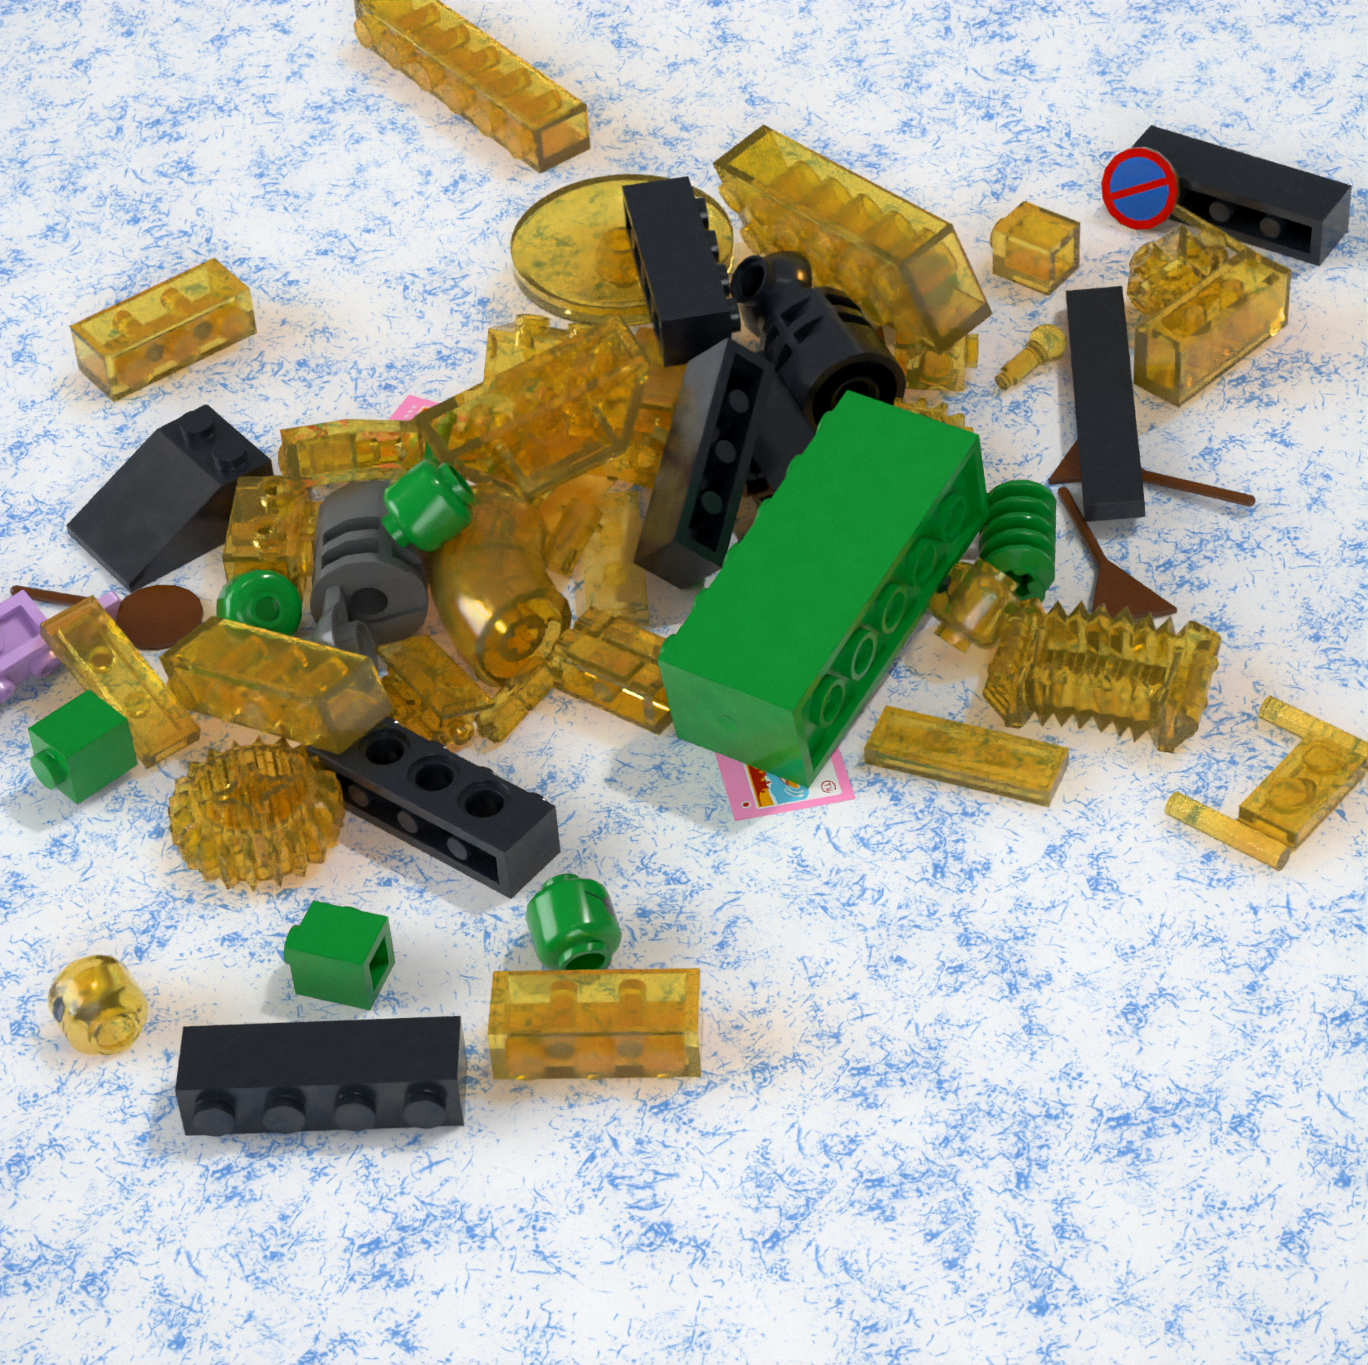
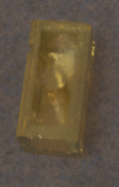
(613, 668)

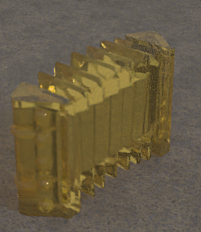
(1103, 671)

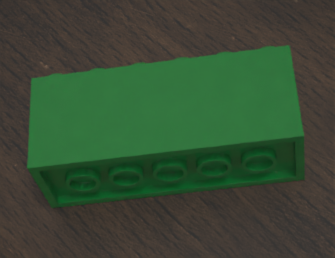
(824, 587)

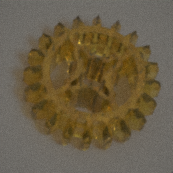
(256, 813)

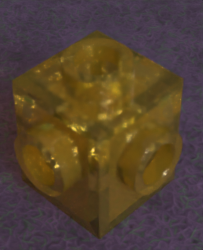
(1167, 269)

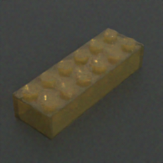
(857, 237)

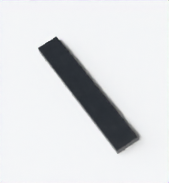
(1104, 405)

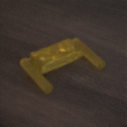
(1292, 797)

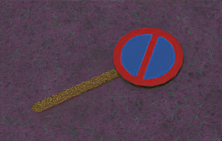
(1144, 192)

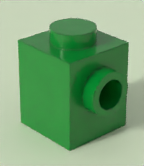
(81, 747)
(340, 954)

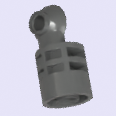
(362, 580)

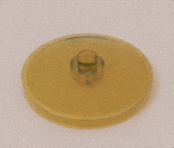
(576, 256)

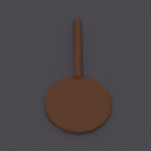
(149, 617)

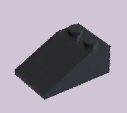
(168, 499)

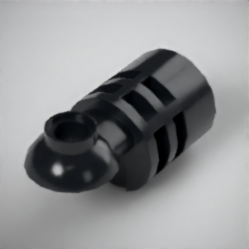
(813, 335)

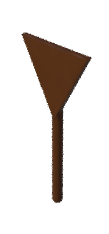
(1069, 472)
(1114, 585)

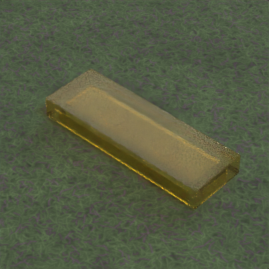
(609, 572)
(116, 672)
(967, 756)

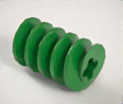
(1021, 535)

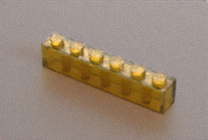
(476, 78)

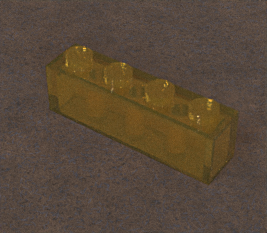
(276, 684)

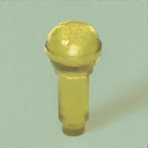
(1044, 346)

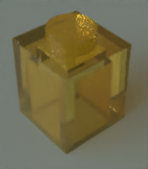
(1035, 247)

